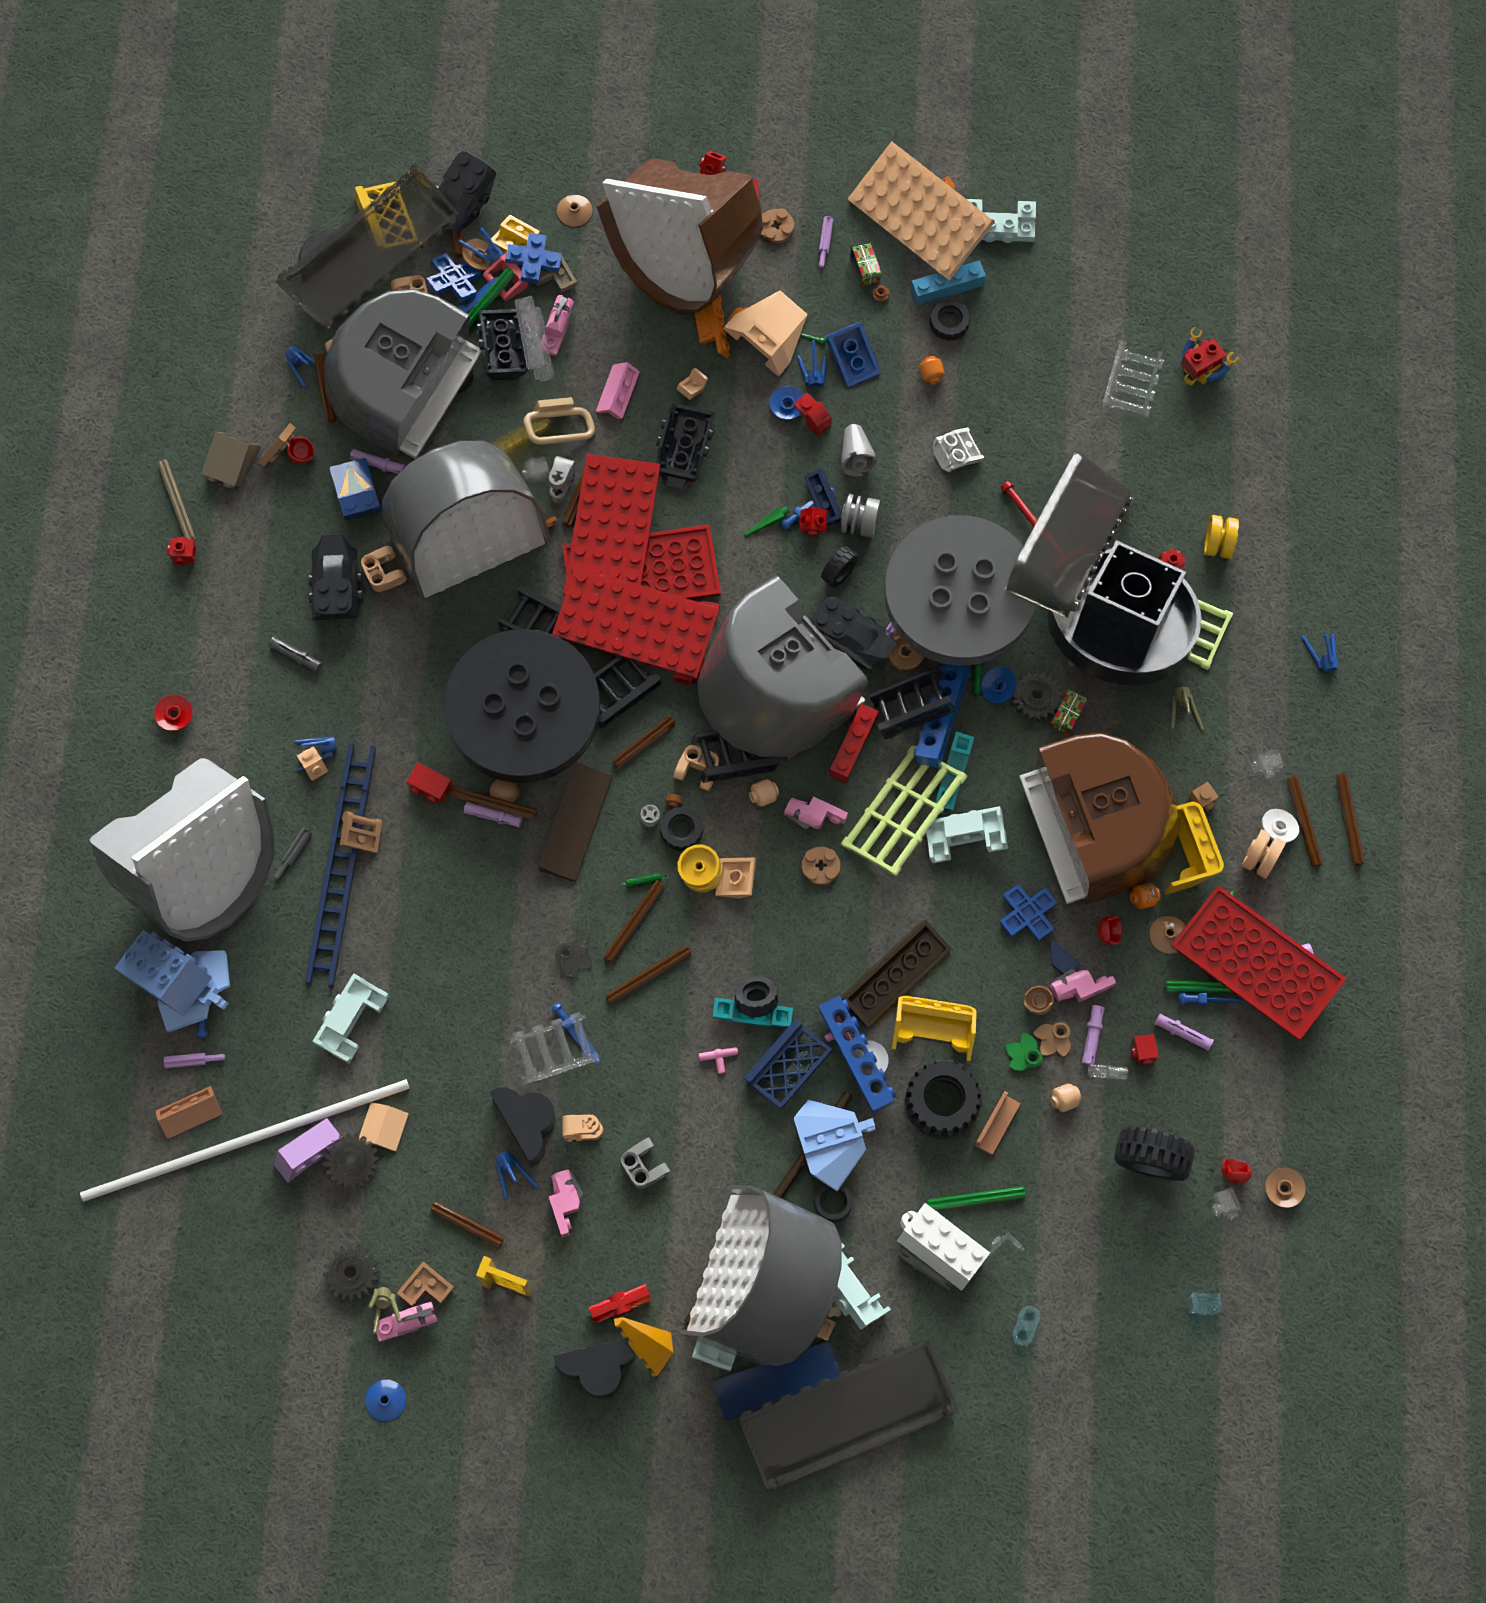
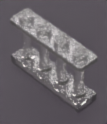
(534, 339)
(1114, 385)
(568, 1062)

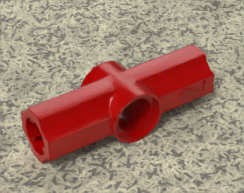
(620, 1303)

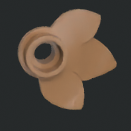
(1051, 1040)

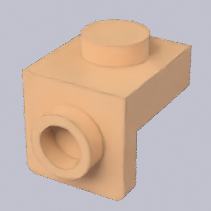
(693, 384)
(312, 763)

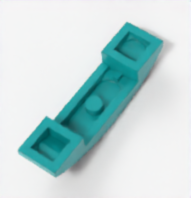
(957, 759)
(726, 1010)

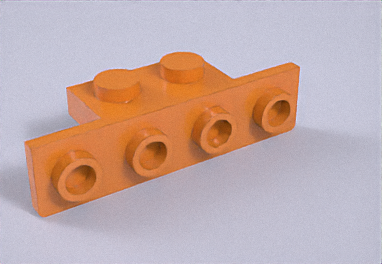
(711, 325)

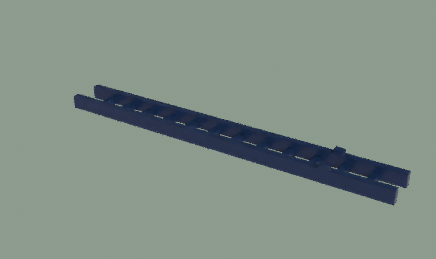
(349, 874)

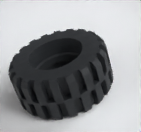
(943, 1125)
(1154, 1153)

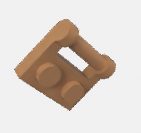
(360, 838)

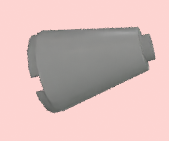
(857, 452)

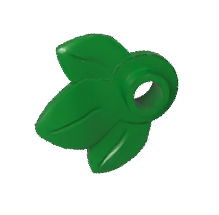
(1021, 1051)

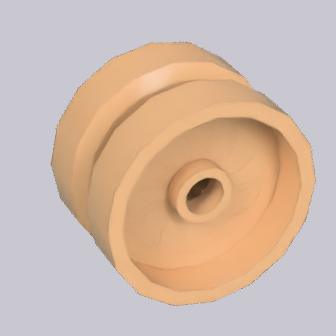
(1262, 853)

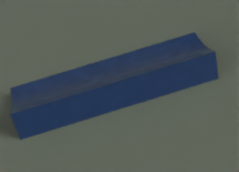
(768, 1383)

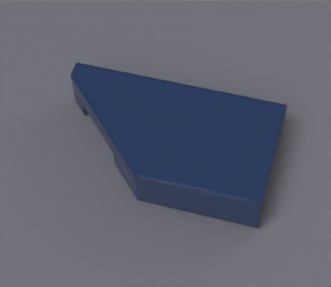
(1061, 958)

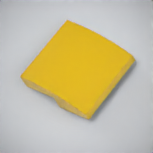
(512, 232)

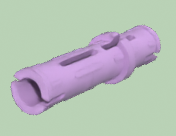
(378, 462)
(492, 814)
(1094, 1027)
(1183, 1031)

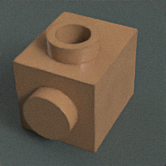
(1204, 796)

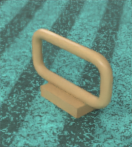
(557, 408)

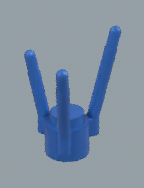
(492, 252)
(296, 357)
(815, 378)
(1329, 661)
(326, 745)
(506, 1163)

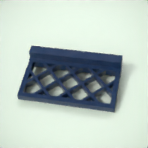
(773, 1057)

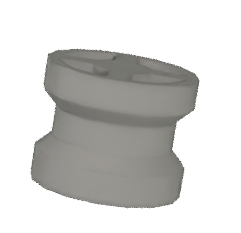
(652, 812)

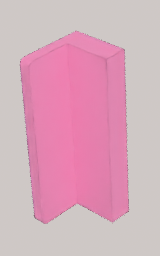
(618, 390)

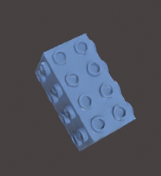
(164, 971)

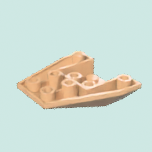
(771, 328)

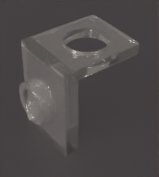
(999, 1241)

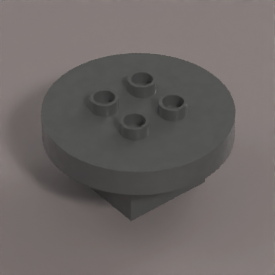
(951, 594)

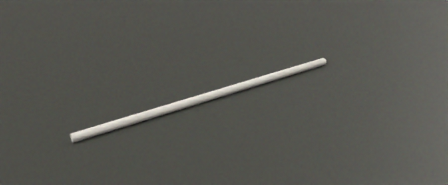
(244, 1140)

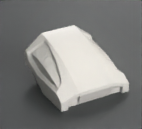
(956, 450)

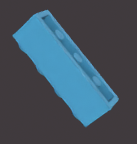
(937, 286)

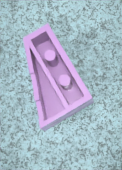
(305, 1150)

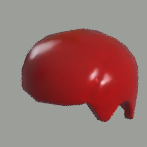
(300, 450)
(1110, 930)
(1236, 1171)

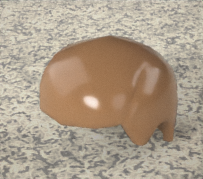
(504, 790)
(1043, 998)

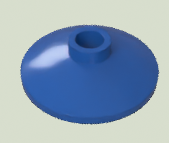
(782, 396)
(992, 682)
(393, 1407)

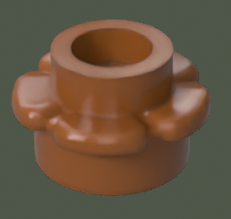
(880, 297)
(674, 800)

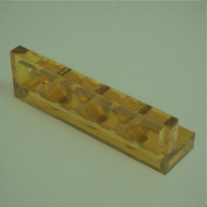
(518, 438)

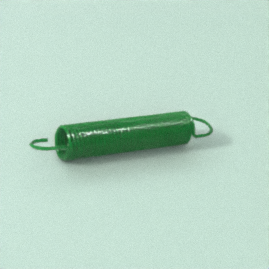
(977, 679)
(643, 880)

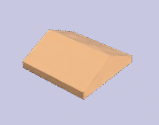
(737, 877)
(384, 1126)

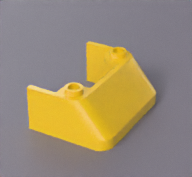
(1198, 846)
(935, 1021)

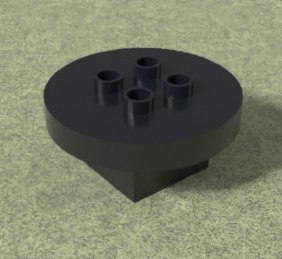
(1132, 620)
(522, 705)

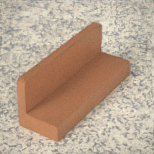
(188, 1112)
(997, 1124)

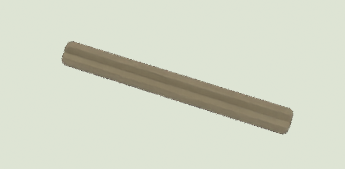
(176, 499)

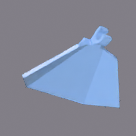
(217, 968)
(831, 1141)

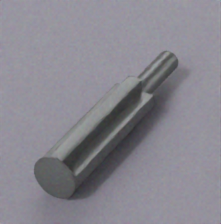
(293, 851)

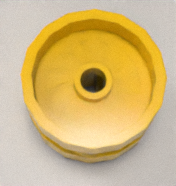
(1221, 536)
(695, 858)

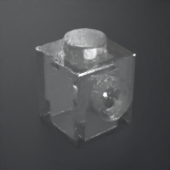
(536, 471)
(1267, 763)
(1225, 1204)

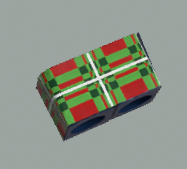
(867, 263)
(1068, 712)

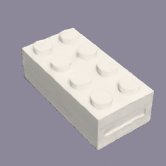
(942, 1245)

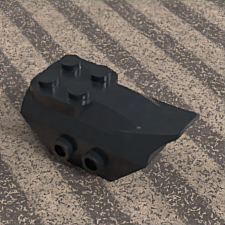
(467, 188)
(501, 344)
(683, 444)
(335, 579)
(853, 633)

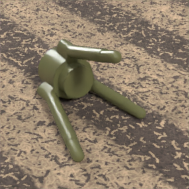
(1184, 698)
(382, 1298)

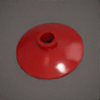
(169, 705)

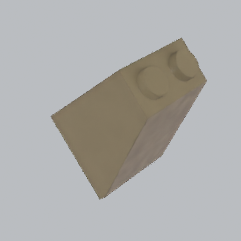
(229, 459)

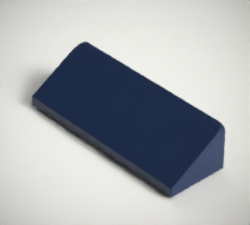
(823, 495)

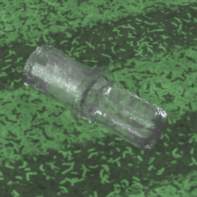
(1107, 1071)

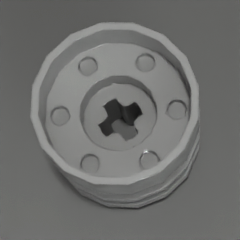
(860, 516)

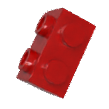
(1203, 359)
(429, 784)

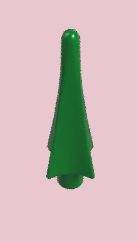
(774, 517)

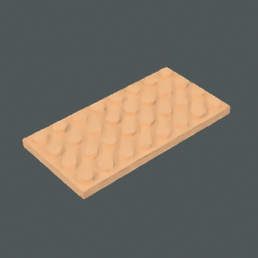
(921, 210)

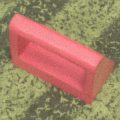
(497, 266)

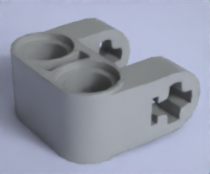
(560, 478)
(638, 1168)

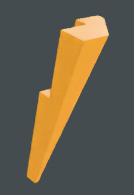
(647, 1343)

